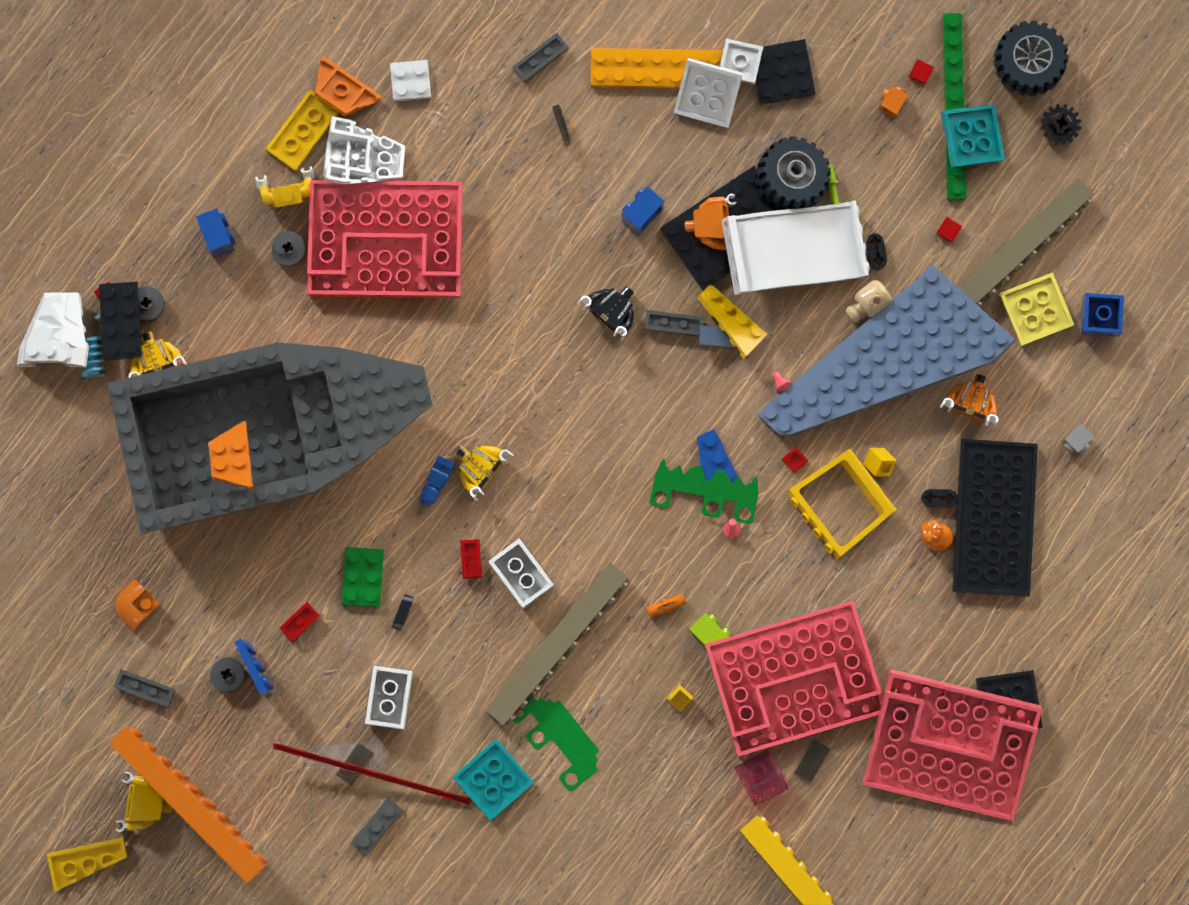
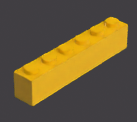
(783, 863)

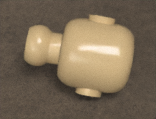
(869, 301)

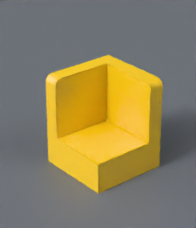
(879, 462)
(680, 698)

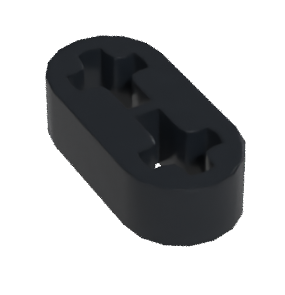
(872, 252)
(939, 493)
(402, 612)

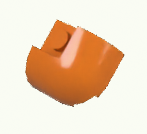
(135, 604)

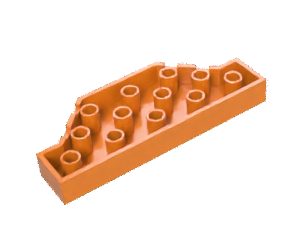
(189, 803)

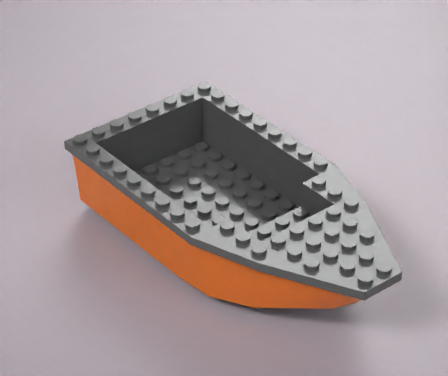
(305, 413)

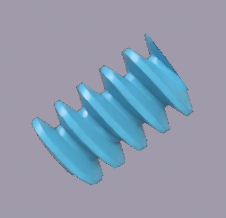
(92, 368)

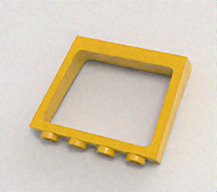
(863, 481)

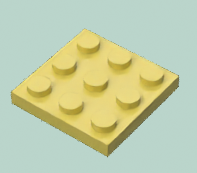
(1036, 309)

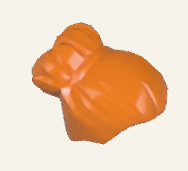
(937, 536)

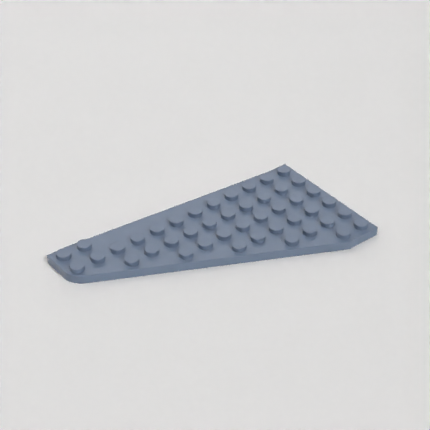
(911, 344)

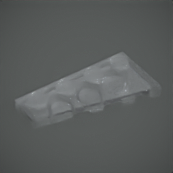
(342, 751)

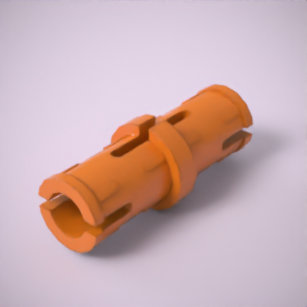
(654, 611)

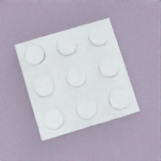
(708, 92)

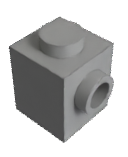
(1078, 440)

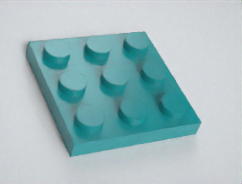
(972, 136)
(493, 779)

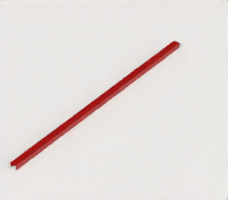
(368, 772)

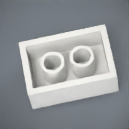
(521, 573)
(389, 697)

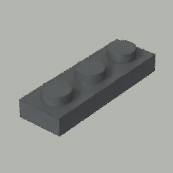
(540, 57)
(673, 323)
(144, 688)
(377, 826)

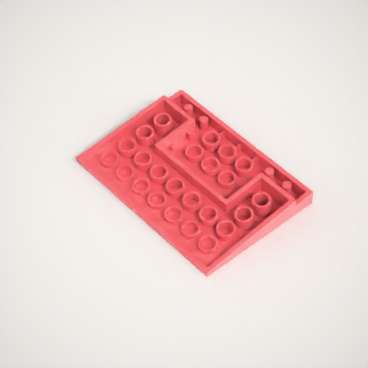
(385, 239)
(795, 678)
(952, 745)

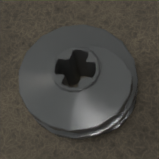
(283, 241)
(155, 308)
(232, 683)

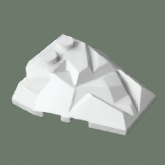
(360, 156)
(55, 333)

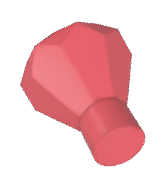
(781, 383)
(731, 529)

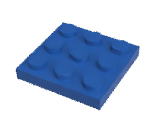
(254, 667)

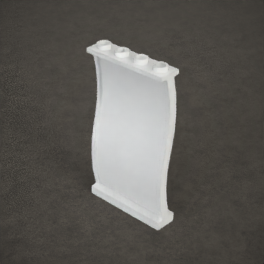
(795, 247)

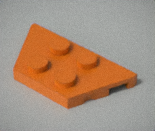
(342, 90)
(231, 457)

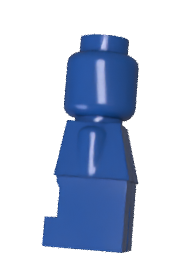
(436, 480)

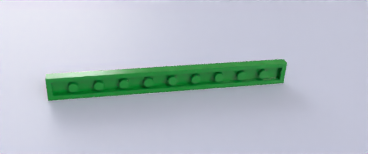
(953, 94)

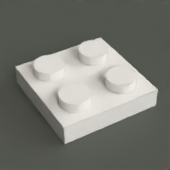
(742, 58)
(410, 80)

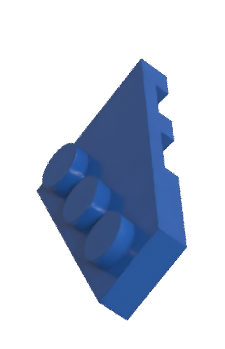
(714, 456)

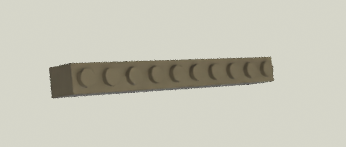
(1027, 241)
(557, 644)

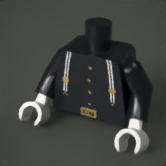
(612, 308)

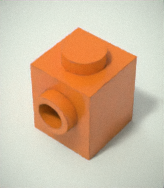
(893, 101)

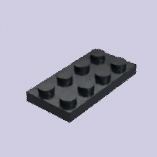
(120, 321)

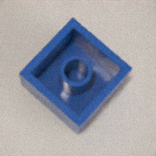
(642, 210)
(217, 237)
(1102, 314)

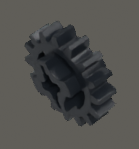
(1067, 124)

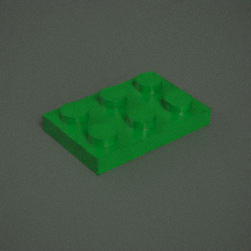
(362, 577)

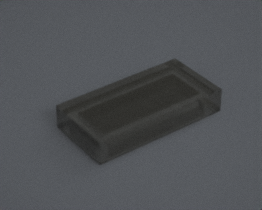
(561, 125)
(359, 756)
(812, 760)

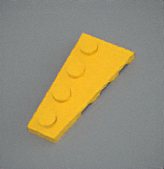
(738, 326)
(78, 862)

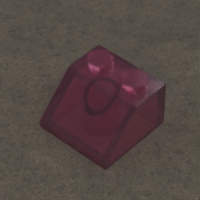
(761, 778)

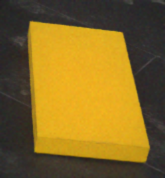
(302, 131)

